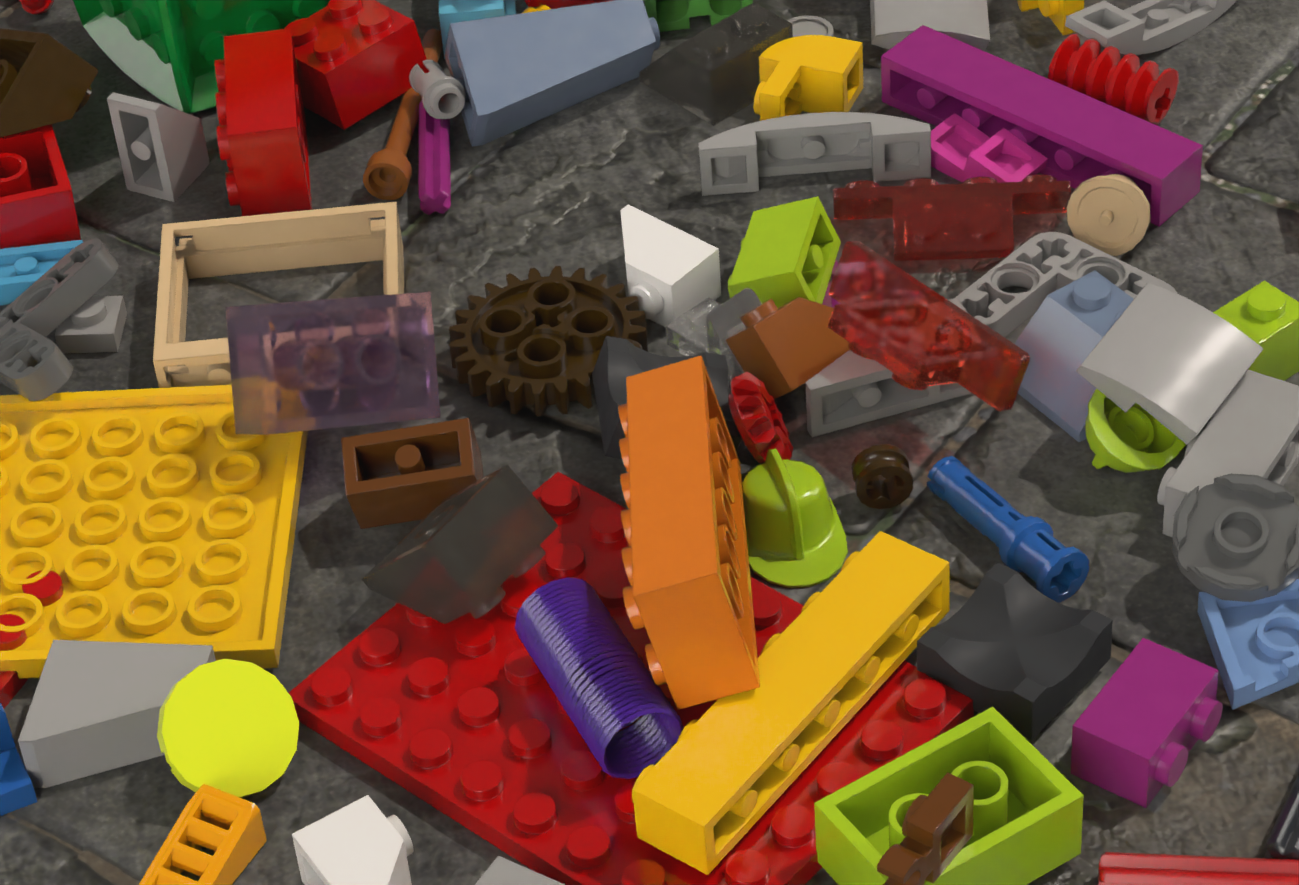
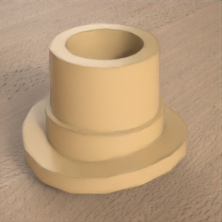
(1109, 213)

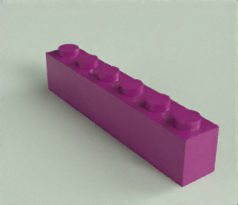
(1078, 134)

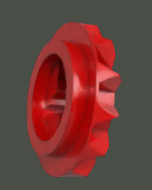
(758, 418)

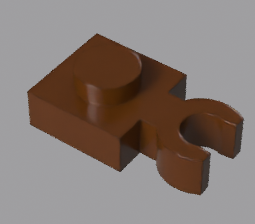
(933, 832)

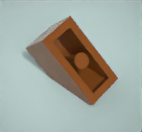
(786, 343)

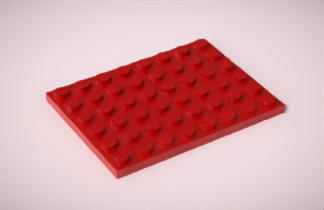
(486, 741)

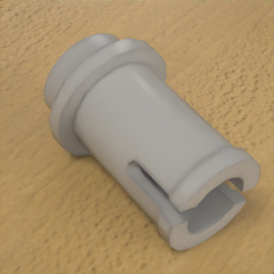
(441, 94)

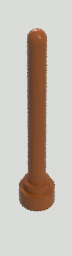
(389, 169)

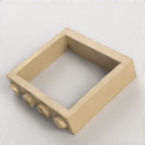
(255, 246)

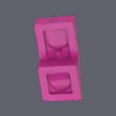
(967, 153)

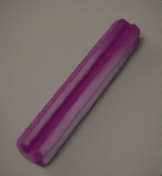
(434, 163)

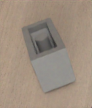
(157, 146)

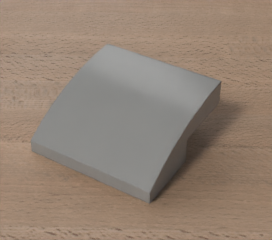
(956, 18)
(1170, 360)

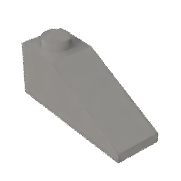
(862, 391)

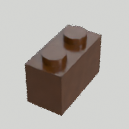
(408, 470)

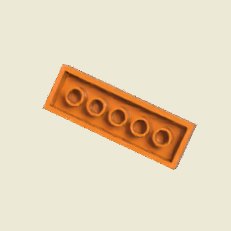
(686, 536)

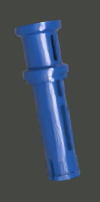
(1022, 541)

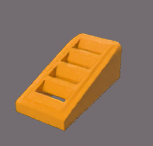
(214, 822)

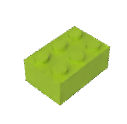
(1022, 809)

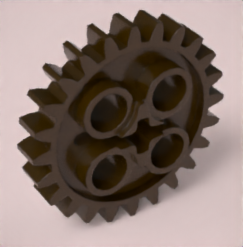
(541, 338)

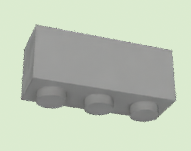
(1248, 434)

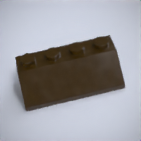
(39, 81)

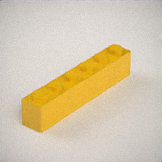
(811, 685)

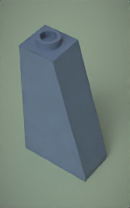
(545, 61)

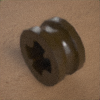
(890, 464)

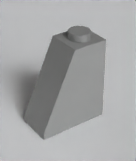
(100, 706)

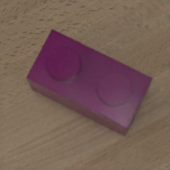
(1145, 723)

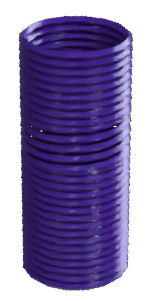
(597, 677)

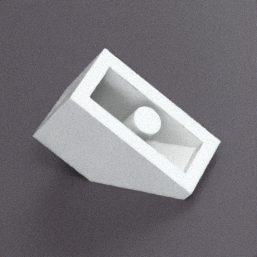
(667, 266)
(354, 848)

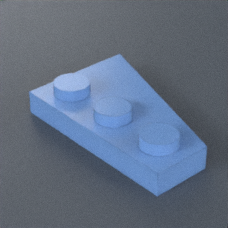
(1253, 643)

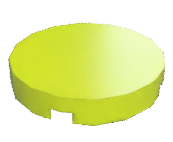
(228, 728)

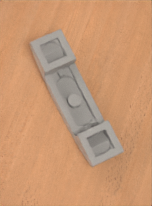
(1147, 25)
(814, 144)

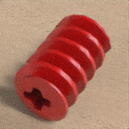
(1113, 80)

